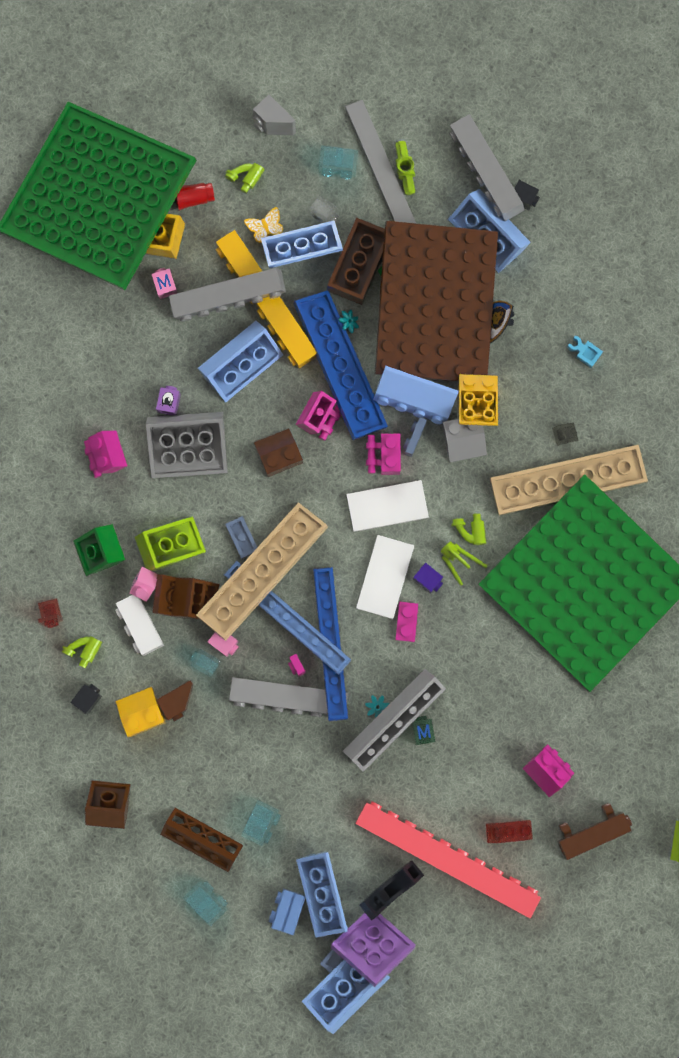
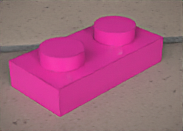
(406, 621)
(296, 666)

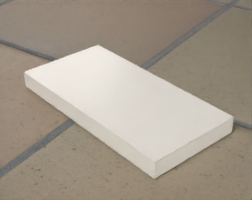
(387, 506)
(385, 577)

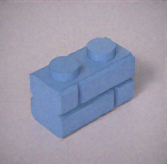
(287, 912)

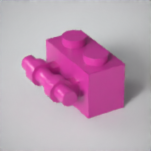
(316, 413)
(104, 453)
(390, 454)
(548, 770)

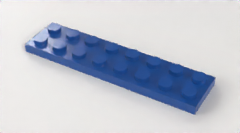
(340, 365)

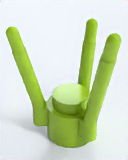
(453, 552)

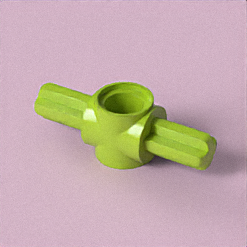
(405, 159)

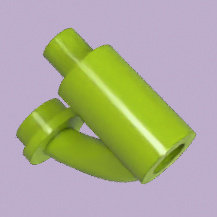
(254, 173)
(477, 527)
(89, 652)

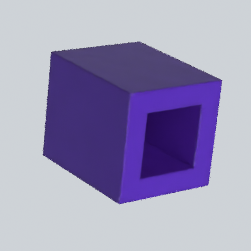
(428, 578)

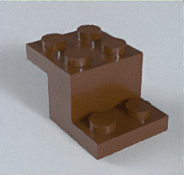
(182, 596)

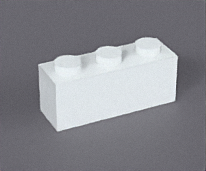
(139, 625)

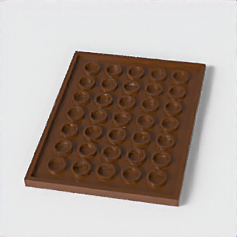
(436, 300)

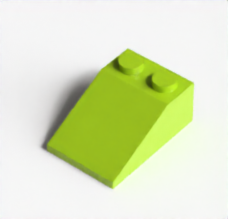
(169, 544)

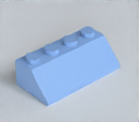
(479, 214)
(301, 244)
(240, 361)
(415, 395)
(321, 894)
(339, 996)

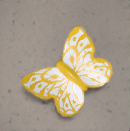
(266, 226)

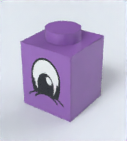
(168, 400)

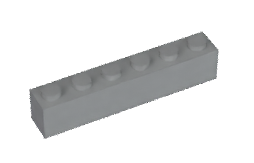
(486, 167)
(227, 294)
(278, 696)
(394, 720)

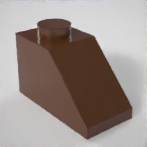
(176, 702)

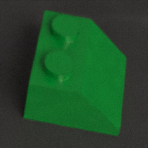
(99, 549)

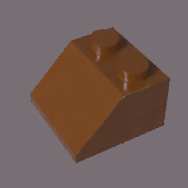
(278, 452)
(107, 804)

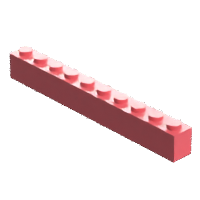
(448, 860)

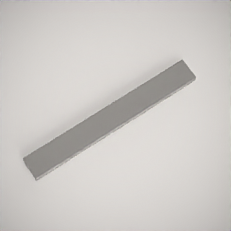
(379, 162)

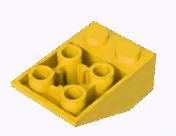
(478, 400)

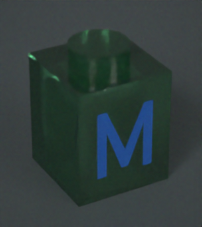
(423, 730)

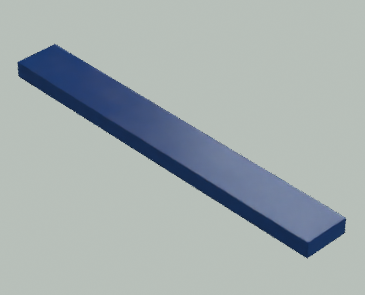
(330, 629)

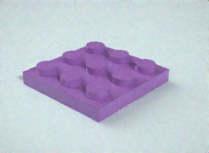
(373, 947)

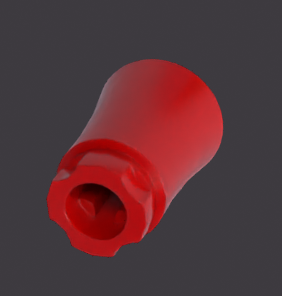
(194, 195)

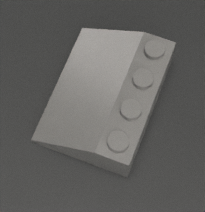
(187, 445)

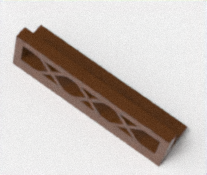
(198, 842)

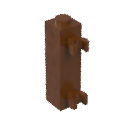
(595, 835)

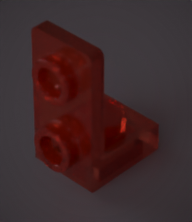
(50, 613)
(509, 831)

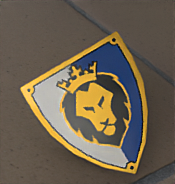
(501, 318)

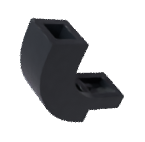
(391, 889)

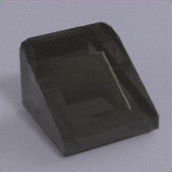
(565, 433)

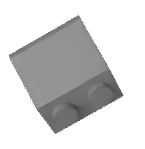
(273, 118)
(464, 440)

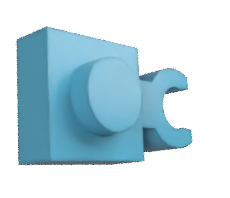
(586, 353)

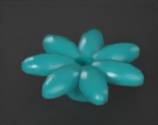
(349, 321)
(373, 705)

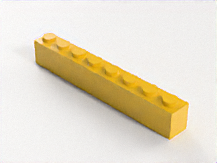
(273, 310)

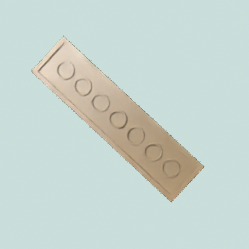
(551, 482)
(262, 571)

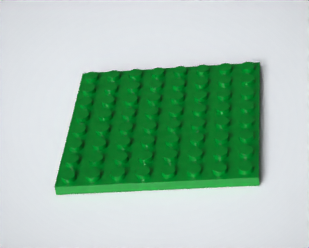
(96, 195)
(585, 583)

